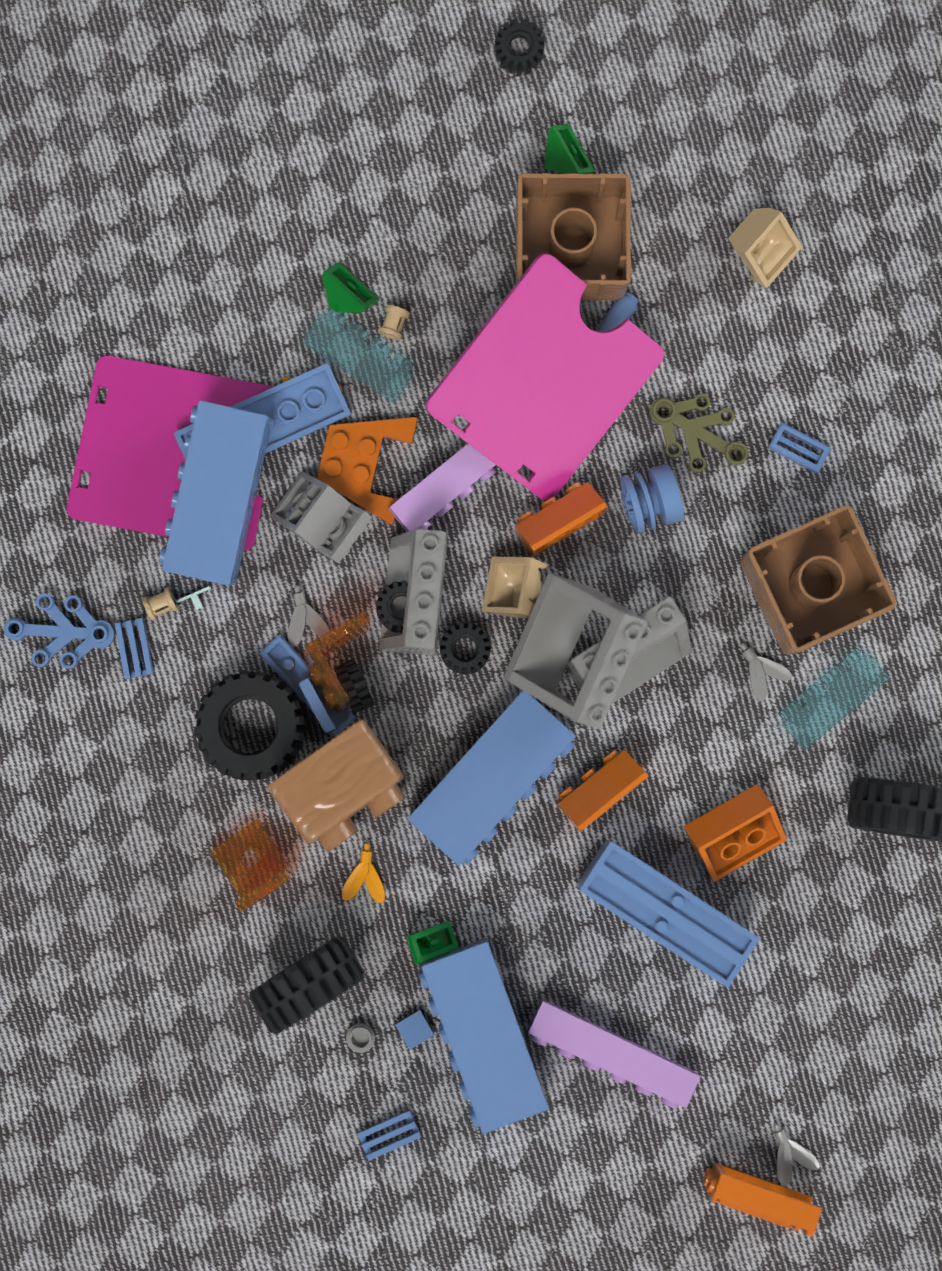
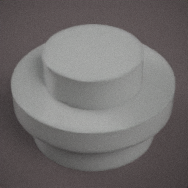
(360, 1037)

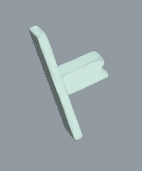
(195, 598)

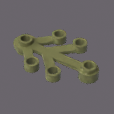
(694, 429)

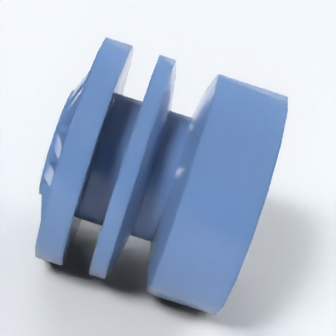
(653, 498)

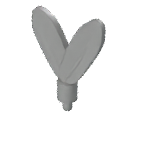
(301, 615)
(760, 665)
(790, 1149)

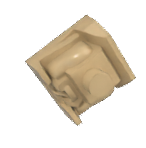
(765, 244)
(512, 586)

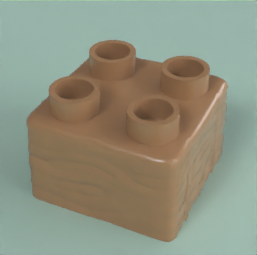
(581, 224)
(817, 581)
(337, 784)

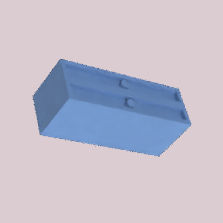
(215, 493)
(492, 779)
(667, 913)
(483, 1036)

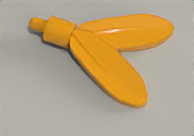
(365, 872)

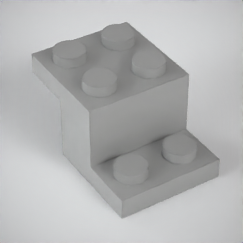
(321, 517)

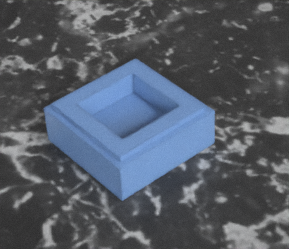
(414, 1029)

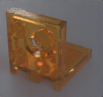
(318, 667)
(256, 881)

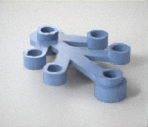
(64, 632)

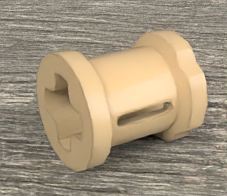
(393, 322)
(160, 603)

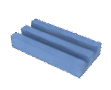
(794, 457)
(123, 650)
(317, 706)
(393, 1145)

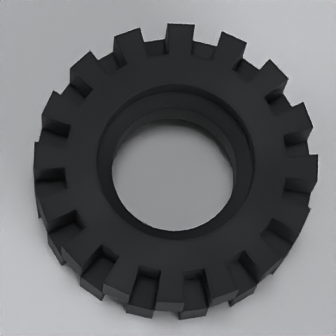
(514, 31)
(383, 605)
(470, 631)
(354, 686)

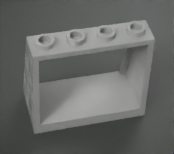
(420, 561)
(551, 638)
(660, 646)

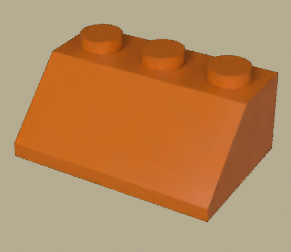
(560, 518)
(601, 789)
(735, 832)

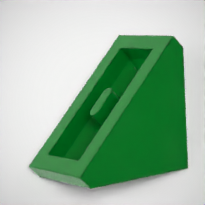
(565, 152)
(346, 292)
(432, 942)

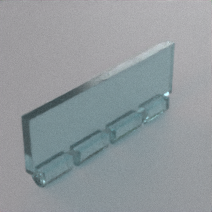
(351, 354)
(830, 705)

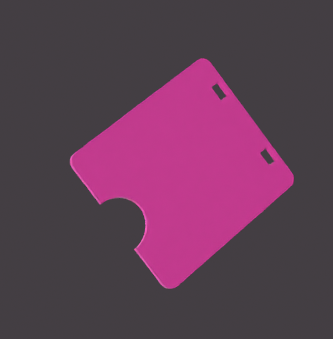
(542, 381)
(133, 446)

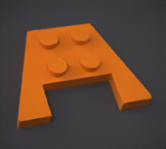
(353, 456)

